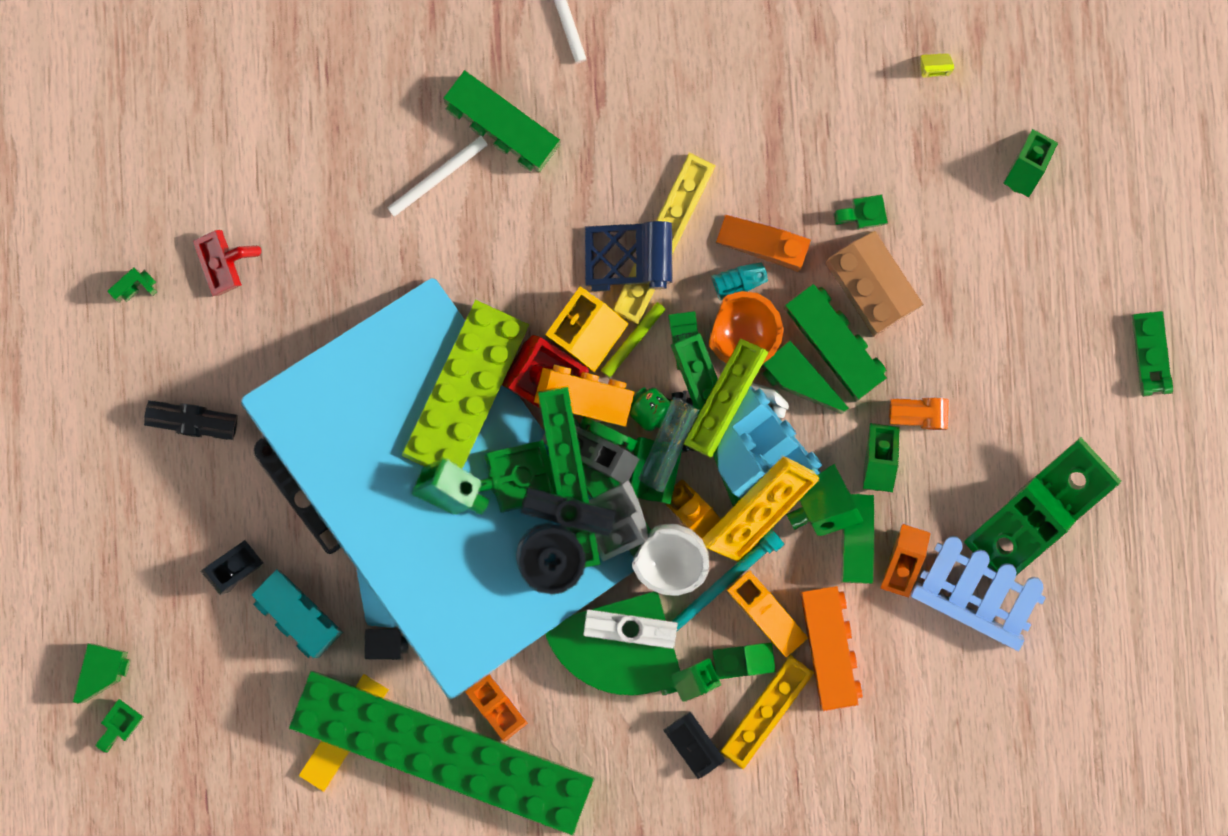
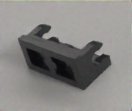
(694, 745)

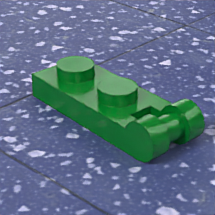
(1152, 353)

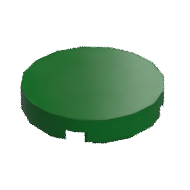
(608, 433)

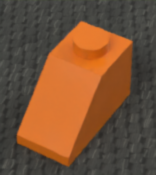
(905, 560)

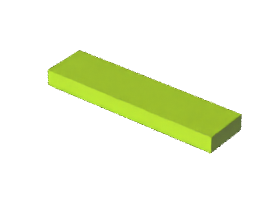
(725, 398)

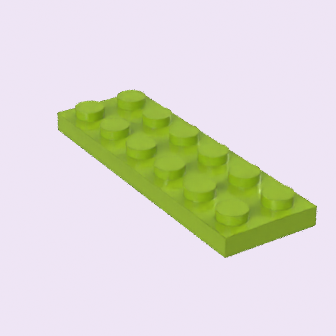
(466, 387)

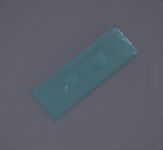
(668, 444)

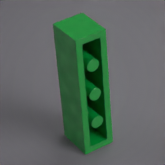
(501, 121)
(835, 342)

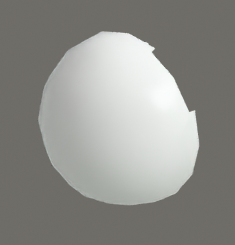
(672, 560)

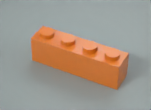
(829, 648)

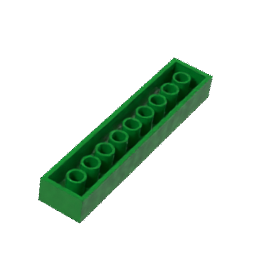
(441, 752)

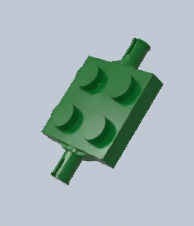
(515, 470)

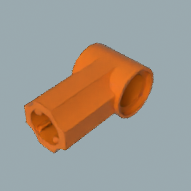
(927, 413)

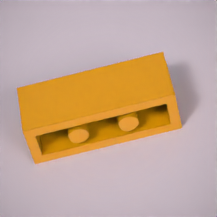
(588, 396)

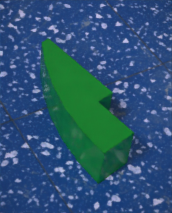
(858, 544)

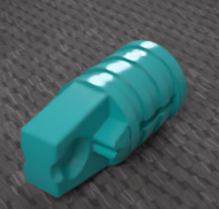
(739, 279)

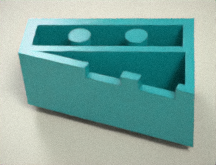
(296, 615)

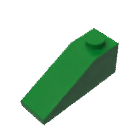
(797, 376)

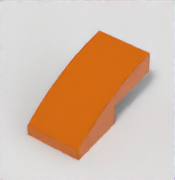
(496, 707)

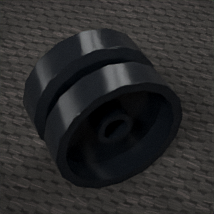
(552, 576)

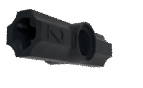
(190, 420)
(587, 516)

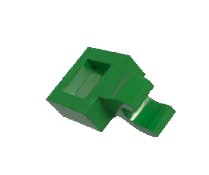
(866, 211)
(120, 722)

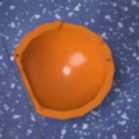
(749, 318)

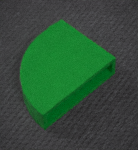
(614, 664)

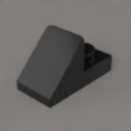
(232, 567)

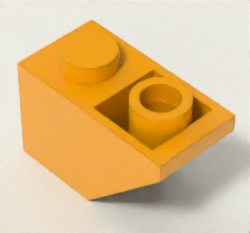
(692, 509)

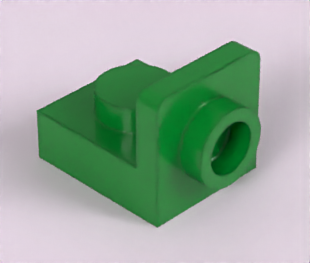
(127, 286)

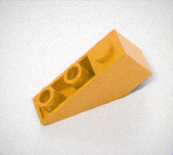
(767, 613)

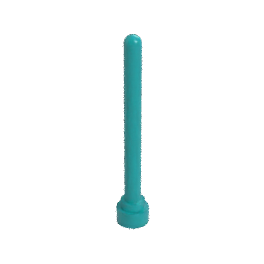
(769, 543)

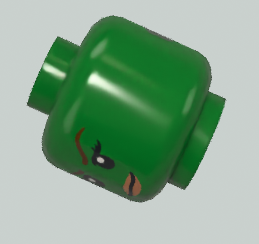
(649, 408)

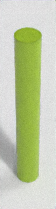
(633, 339)

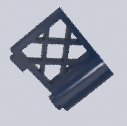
(652, 255)

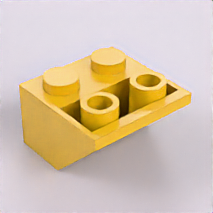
(586, 329)

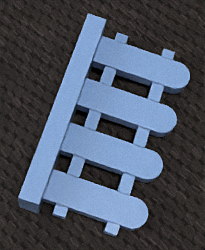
(989, 606)

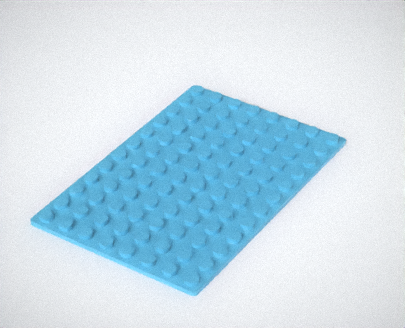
(438, 574)

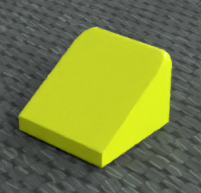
(936, 65)

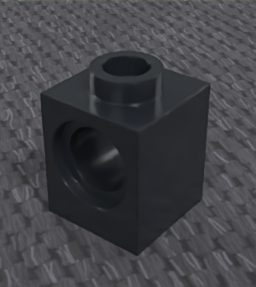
(385, 644)

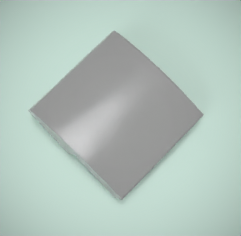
(629, 523)

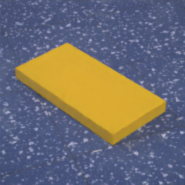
(760, 509)

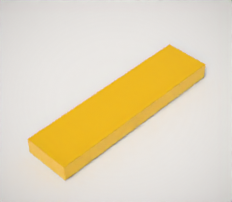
(766, 712)
(327, 757)

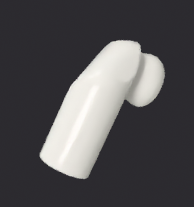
(778, 403)

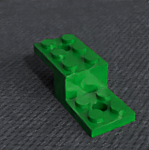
(1045, 508)

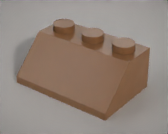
(873, 283)

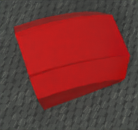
(527, 367)

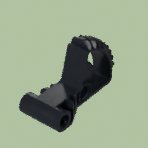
(288, 487)

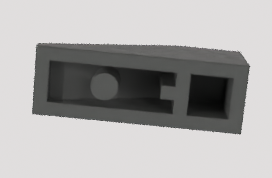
(604, 456)

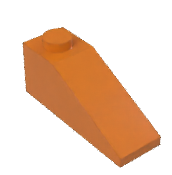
(764, 242)

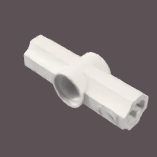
(651, 631)

